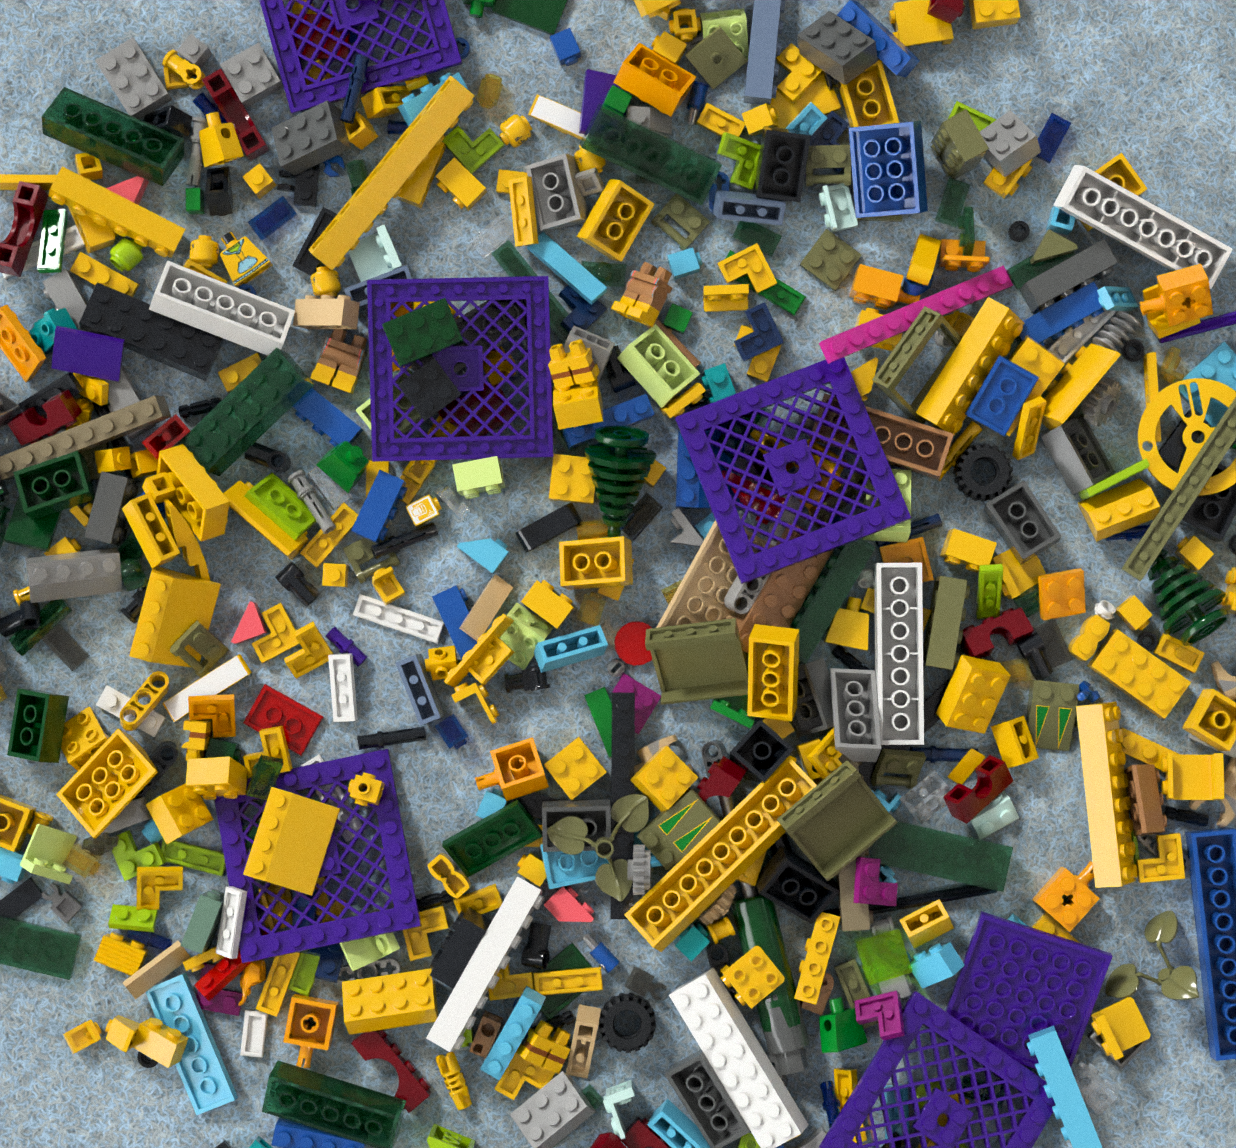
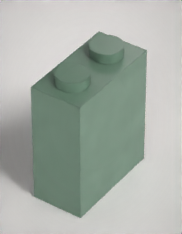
(204, 922)

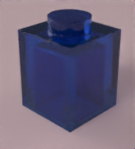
(452, 732)

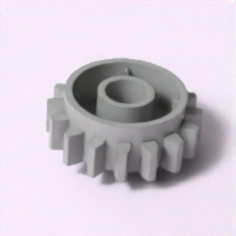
(1101, 401)
(640, 869)

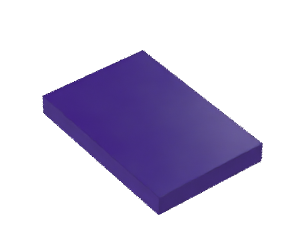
(594, 92)
(87, 353)

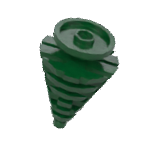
(619, 471)
(1185, 600)

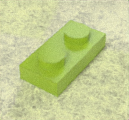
(129, 918)

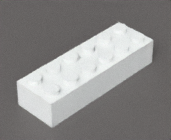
(221, 309)

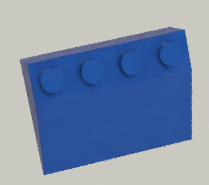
(888, 169)
(688, 487)

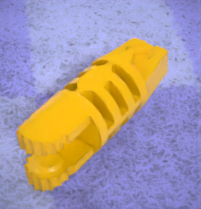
(454, 1080)

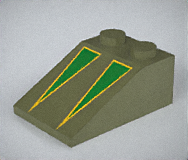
(1051, 713)
(679, 829)

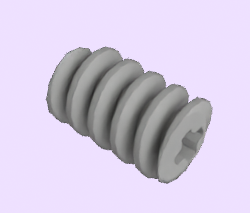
(1116, 331)

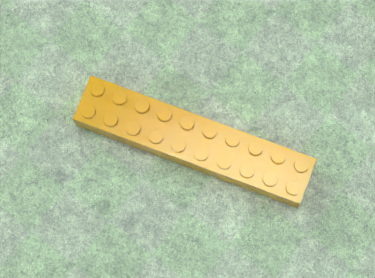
(719, 858)

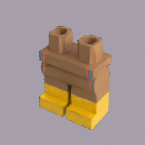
(644, 294)
(339, 355)

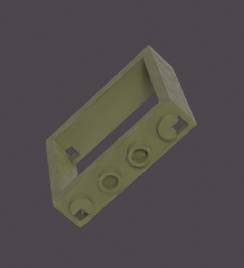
(905, 354)

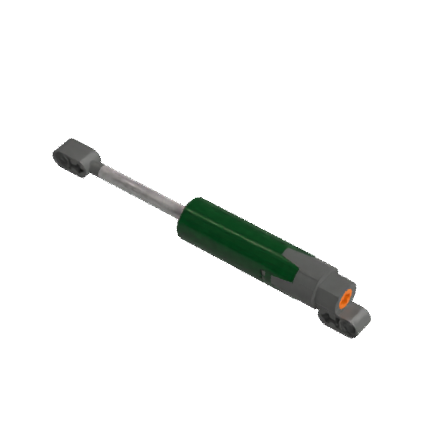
(759, 926)

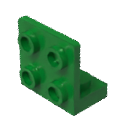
(734, 708)

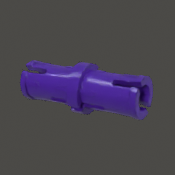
(346, 646)

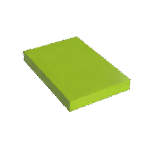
(1114, 479)
(281, 505)

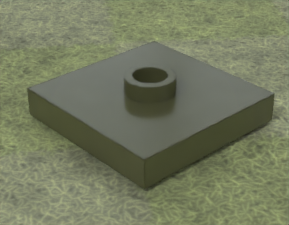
(716, 57)

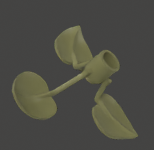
(571, 833)
(1175, 983)

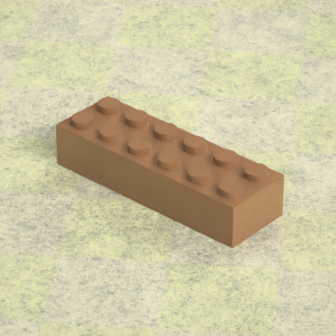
(902, 440)
(782, 594)

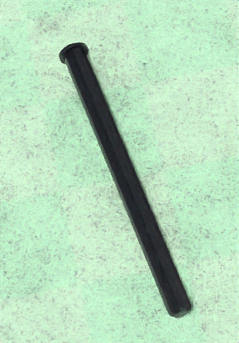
(926, 899)

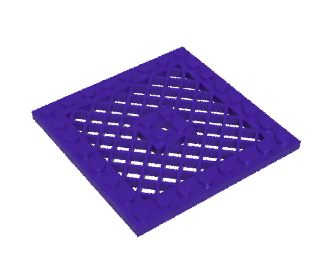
(383, 74)
(529, 288)
(837, 374)
(405, 912)
(923, 1012)

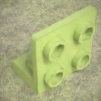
(732, 22)
(524, 635)
(47, 853)
(367, 950)

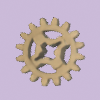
(718, 907)

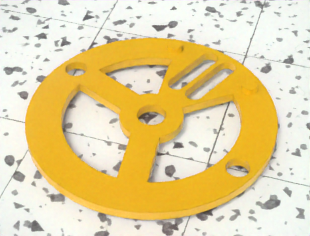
(1151, 416)

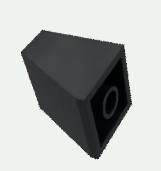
(760, 752)

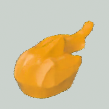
(252, 975)

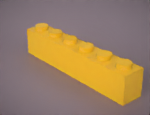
(116, 212)

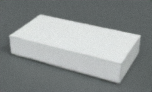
(254, 1033)

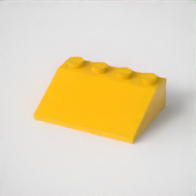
(1076, 383)
(168, 610)
(108, 782)
(291, 841)

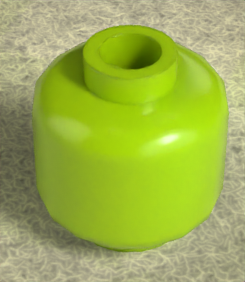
(126, 254)

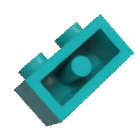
(44, 329)
(718, 382)
(692, 940)

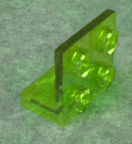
(883, 956)

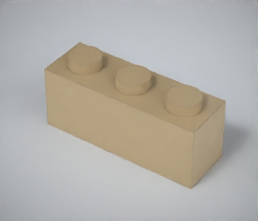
(326, 312)

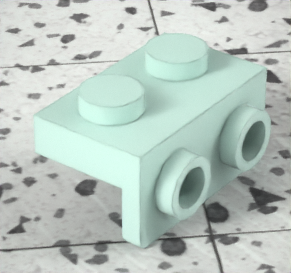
(838, 207)
(994, 816)

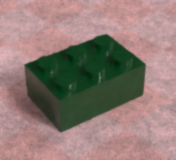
(422, 332)
(54, 485)
(38, 725)

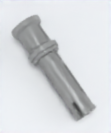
(196, 158)
(306, 492)

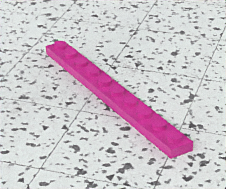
(901, 319)

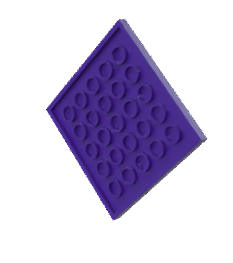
(1024, 983)

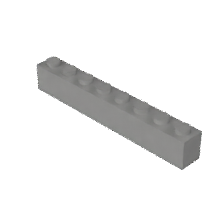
(66, 294)

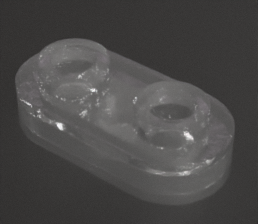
(460, 510)

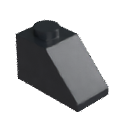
(171, 120)
(219, 191)

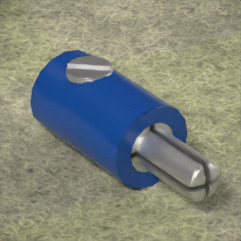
(601, 954)

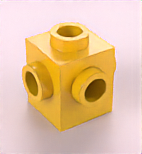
(685, 17)
(505, 367)
(441, 661)
(371, 795)

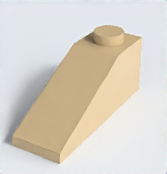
(583, 1041)

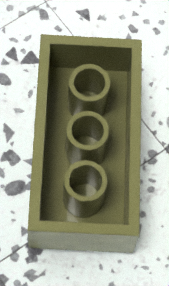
(959, 145)
(944, 622)

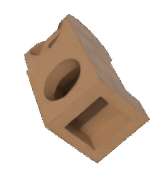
(825, 992)
(486, 1034)

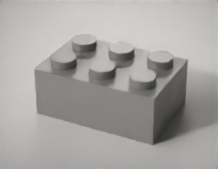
(133, 79)
(553, 1112)

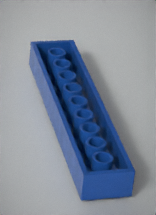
(1214, 904)

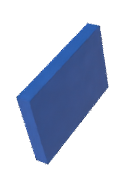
(1002, 395)

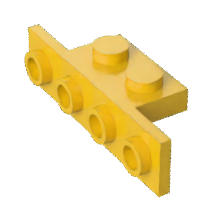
(486, 656)
(817, 958)

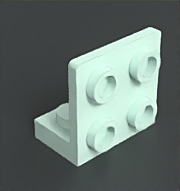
(375, 255)
(622, 1094)

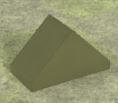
(1051, 247)

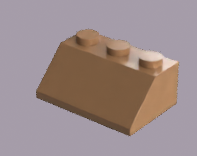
(1145, 800)

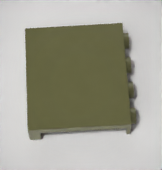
(698, 661)
(837, 820)

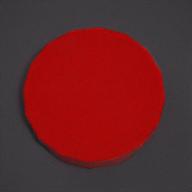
(631, 643)

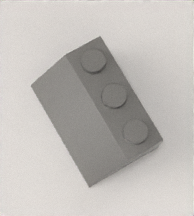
(557, 193)

